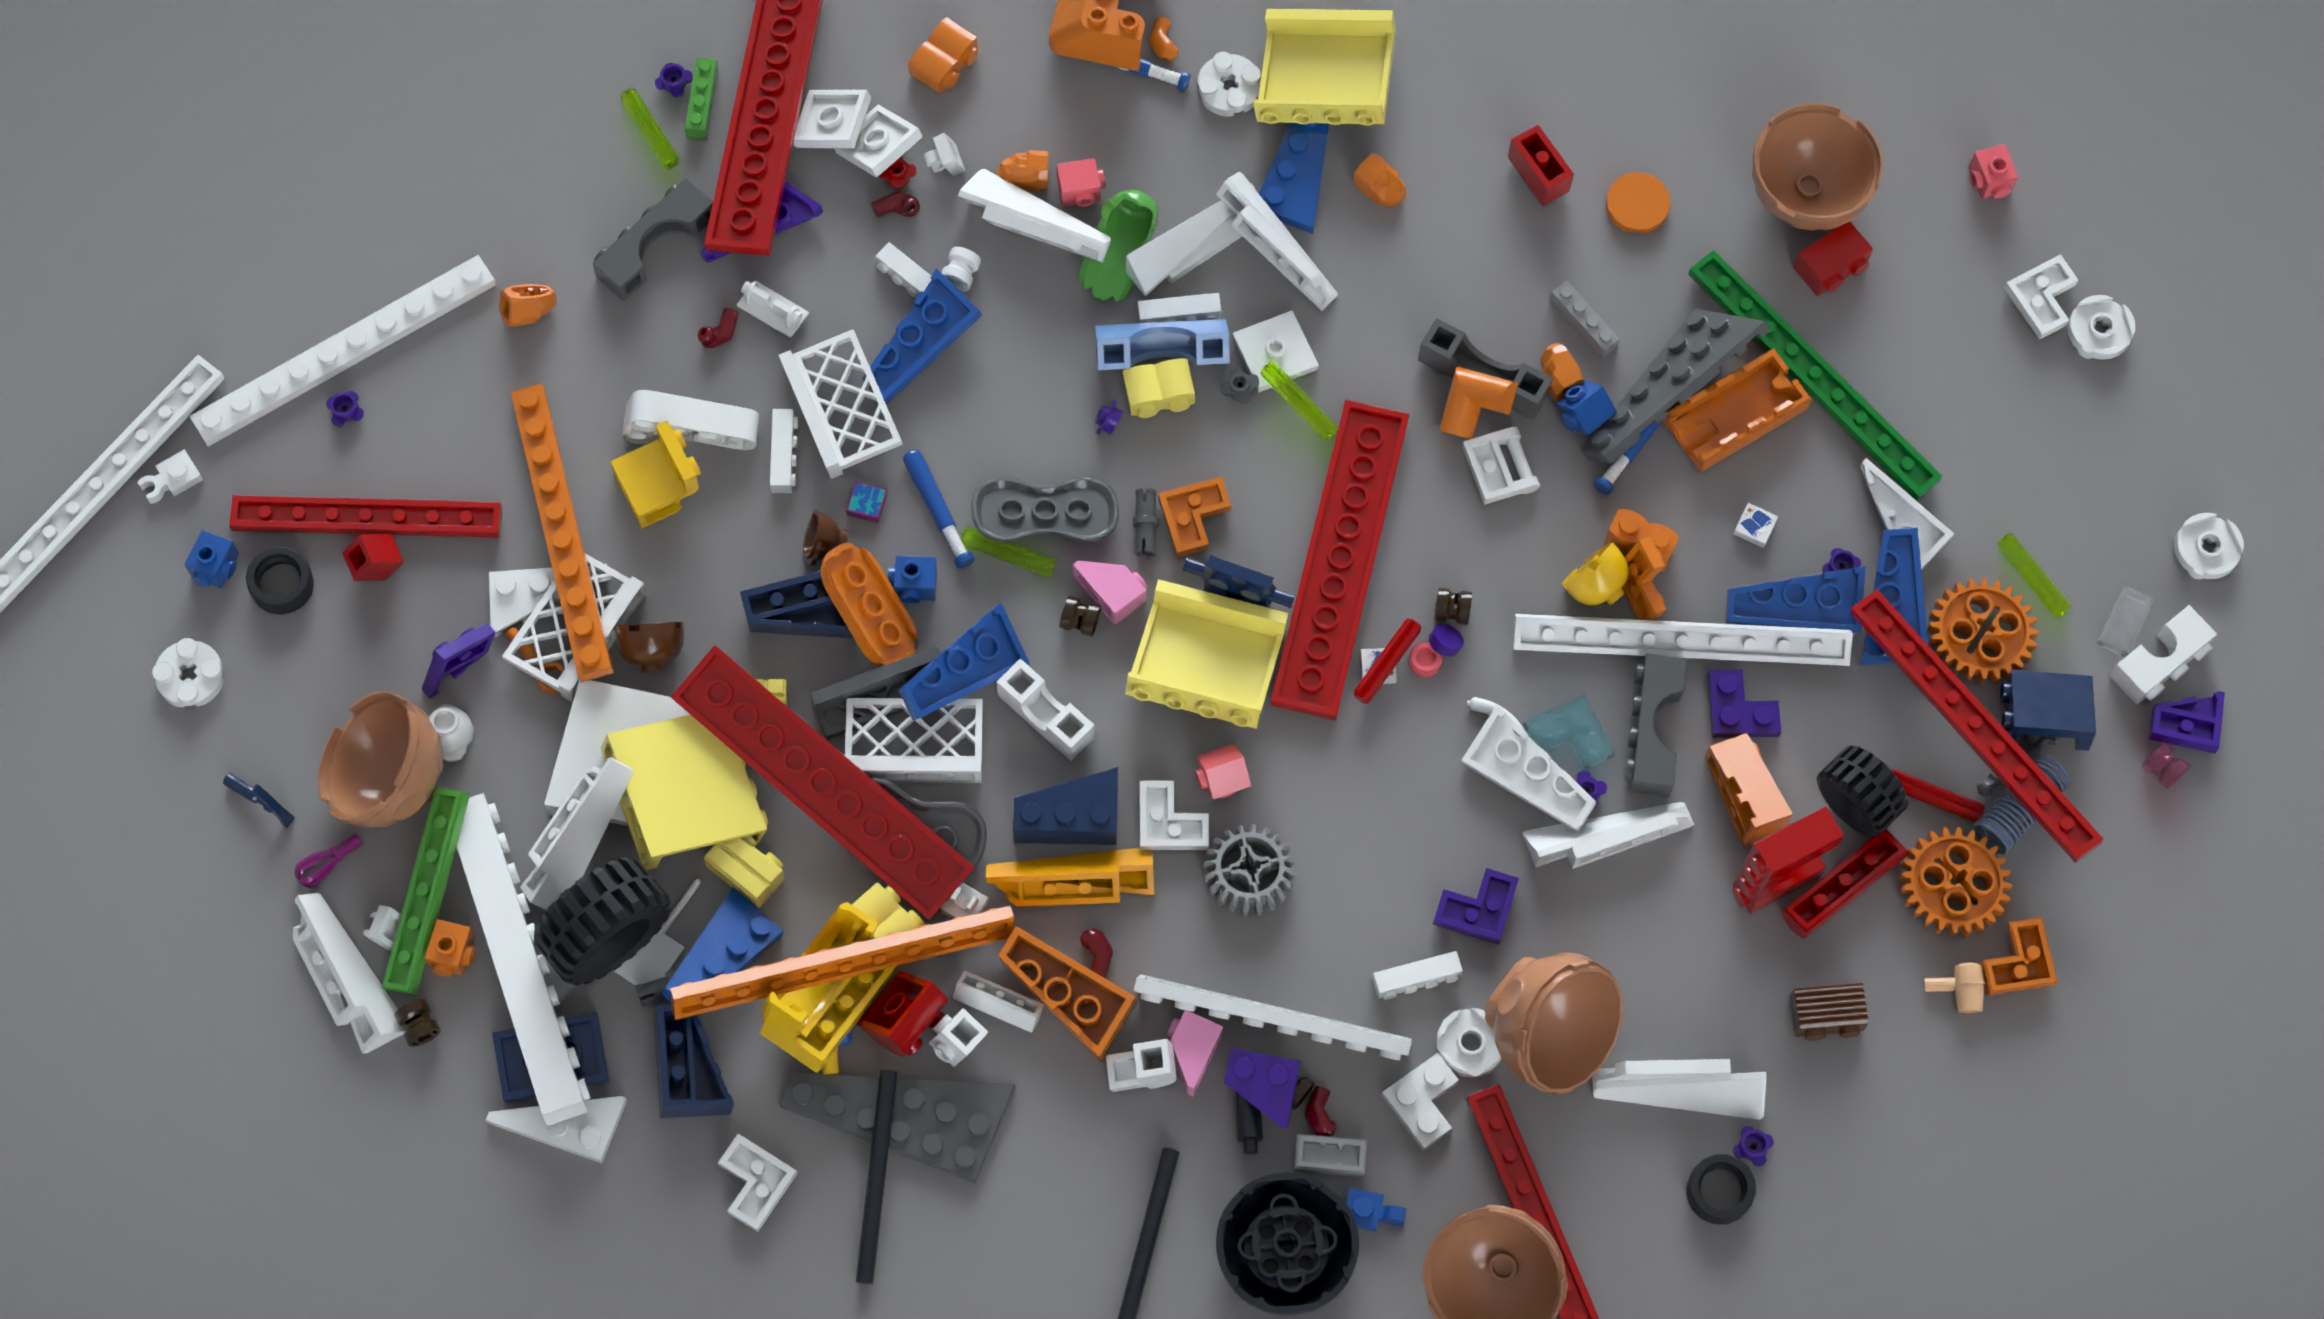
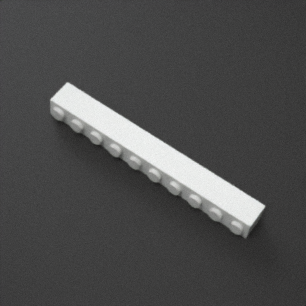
(518, 966)

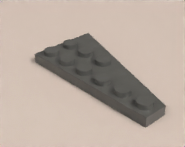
(1675, 375)

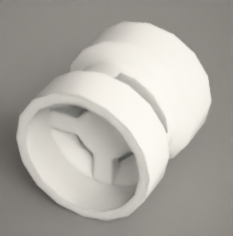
(960, 267)

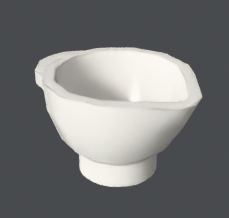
(454, 731)

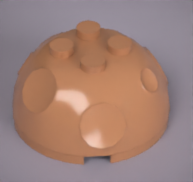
(1816, 166)
(380, 762)
(1494, 1267)

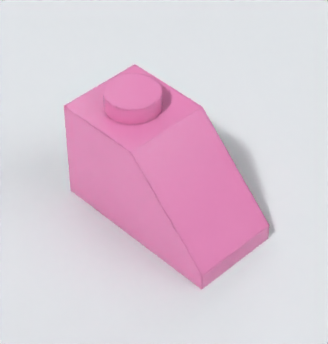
(1111, 587)
(1193, 1047)

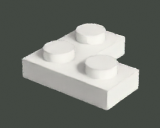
(2035, 294)
(1165, 829)
(1413, 1100)
(764, 1177)

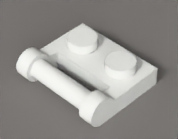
(1491, 468)

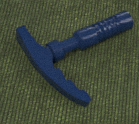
(259, 795)

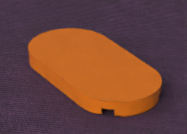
(868, 604)

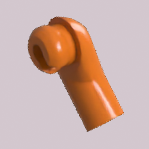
(1159, 41)

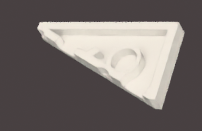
(1902, 511)
(516, 595)
(581, 1135)

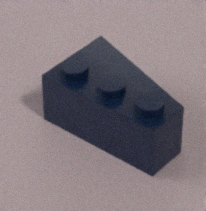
(686, 1069)

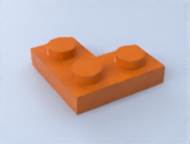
(1186, 507)
(1644, 564)

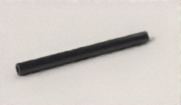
(876, 1177)
(1149, 1234)

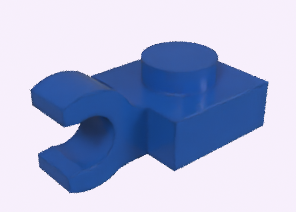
(1369, 1211)

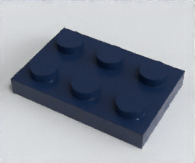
(584, 1037)

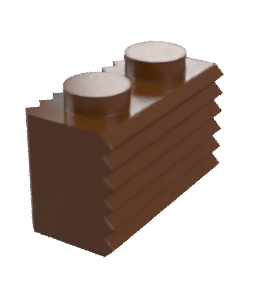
(1829, 1010)

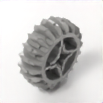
(1261, 865)

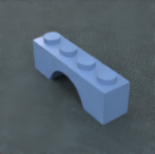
(1128, 344)

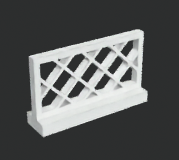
(815, 415)
(617, 613)
(920, 767)

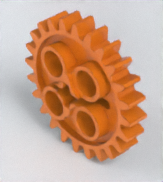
(2009, 646)
(1932, 899)

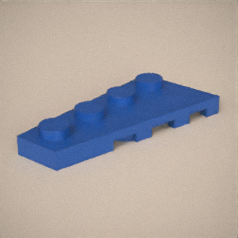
(929, 329)
(1800, 602)
(965, 665)

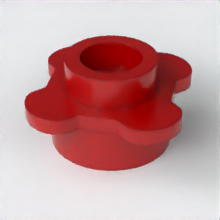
(900, 179)

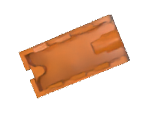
(1736, 410)

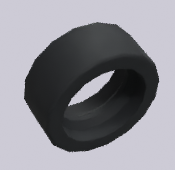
(268, 559)
(1733, 1165)

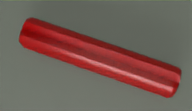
(1387, 660)
(1940, 797)

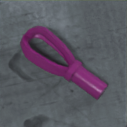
(335, 853)

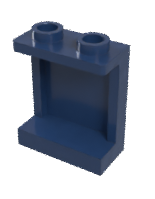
(2049, 706)

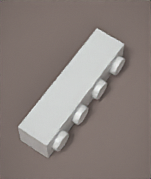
(902, 270)
(1180, 308)
(782, 446)
(1416, 975)
(998, 1001)

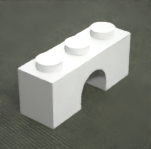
(2143, 674)
(1059, 724)

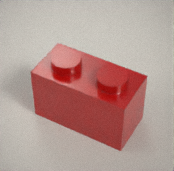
(1540, 165)
(1833, 259)

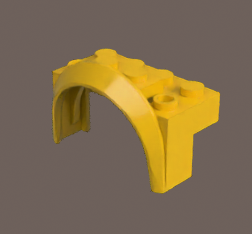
(819, 1017)

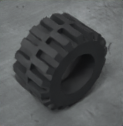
(1862, 791)

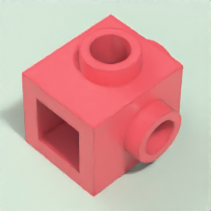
(1993, 172)
(1080, 182)
(1222, 772)

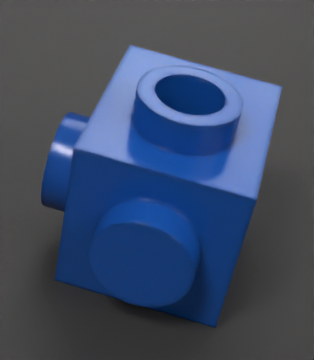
(1585, 407)
(211, 560)
(914, 578)

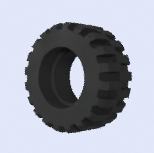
(602, 921)

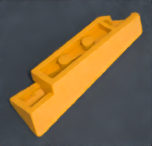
(1075, 878)

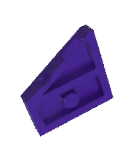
(457, 656)
(2189, 722)
(1264, 1082)

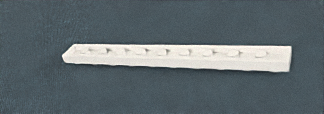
(342, 350)
(105, 476)
(1682, 639)

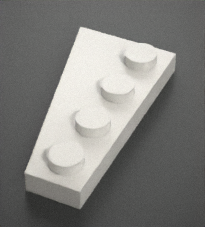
(1520, 766)

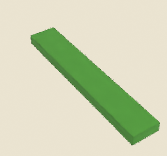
(425, 890)

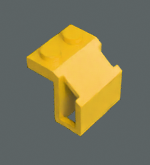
(657, 476)

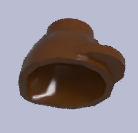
(821, 537)

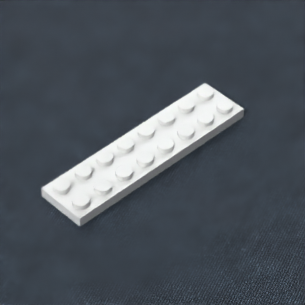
(1258, 1013)

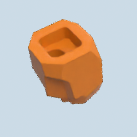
(1026, 170)
(1379, 181)
(525, 303)
(1561, 366)

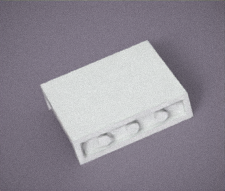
(594, 713)

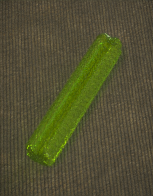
(649, 128)
(1299, 400)
(1009, 552)
(2034, 575)

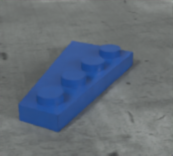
(1296, 175)
(1901, 584)
(728, 943)

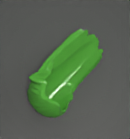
(1130, 223)

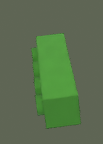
(701, 98)

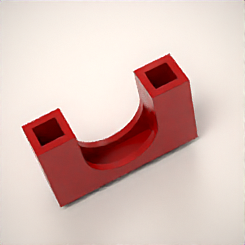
(1786, 860)

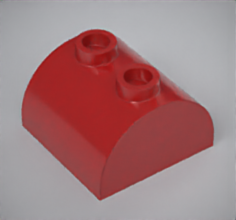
(904, 1013)

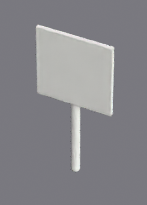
(660, 953)

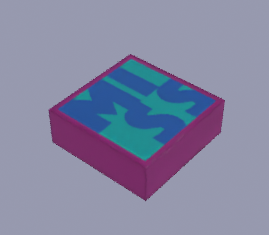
(867, 501)

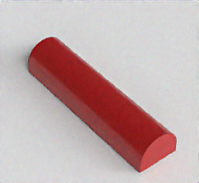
(1844, 883)

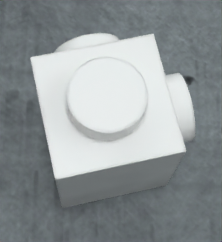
(956, 1037)

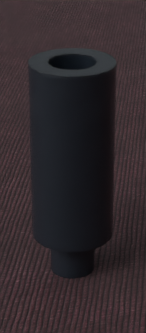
(1248, 1124)

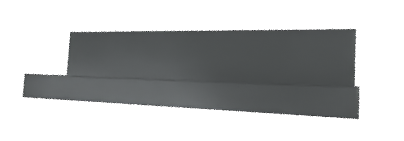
(868, 685)

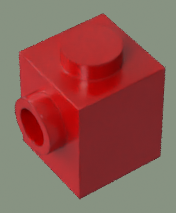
(372, 557)

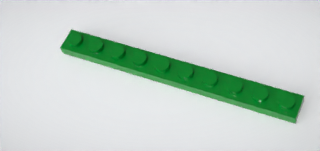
(1818, 378)

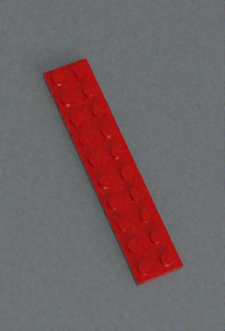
(763, 127)
(1340, 560)
(823, 782)

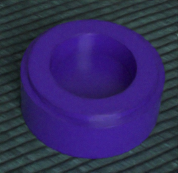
(1446, 640)

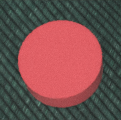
(1424, 660)

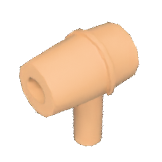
(1967, 985)

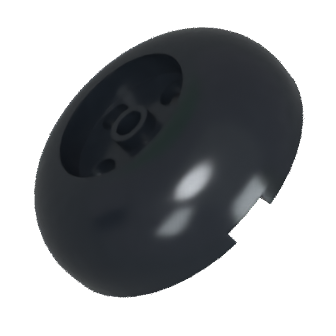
(1282, 1203)

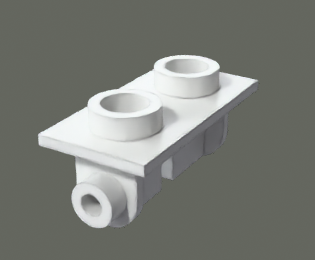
(771, 308)

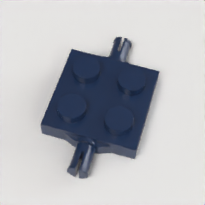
(1238, 582)

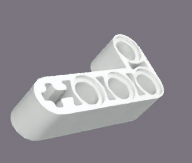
(695, 418)

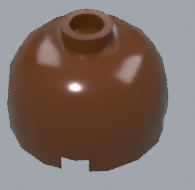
(650, 643)

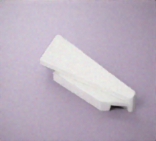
(1032, 217)
(1272, 239)
(1182, 247)
(575, 832)
(1605, 834)
(343, 975)
(1684, 1085)

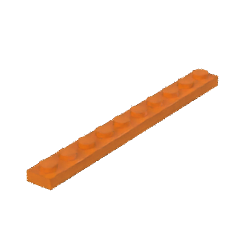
(562, 533)
(841, 962)

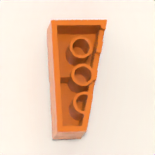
(1074, 994)

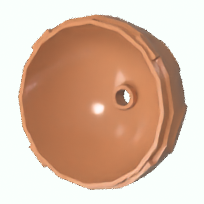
(1555, 1020)

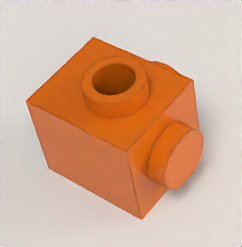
(450, 948)

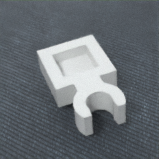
(174, 474)

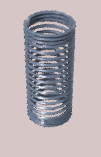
(2006, 839)

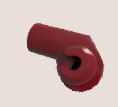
(896, 202)
(722, 333)
(1101, 949)
(1316, 1114)

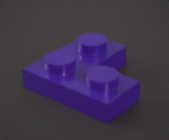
(1732, 714)
(1482, 916)

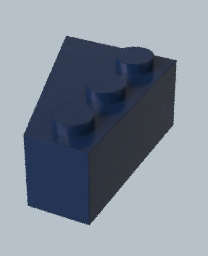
(794, 608)
(1070, 812)

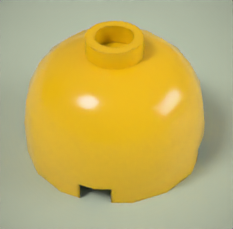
(1599, 577)

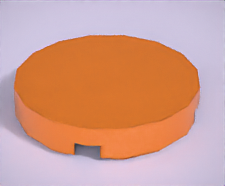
(1638, 203)

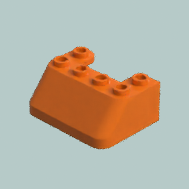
(1097, 33)

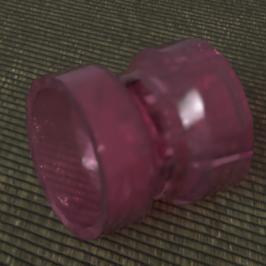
(2160, 760)

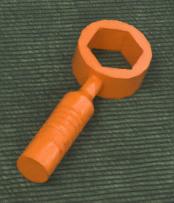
(530, 653)

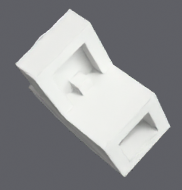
(1147, 1066)

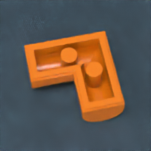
(1469, 394)
(2030, 965)

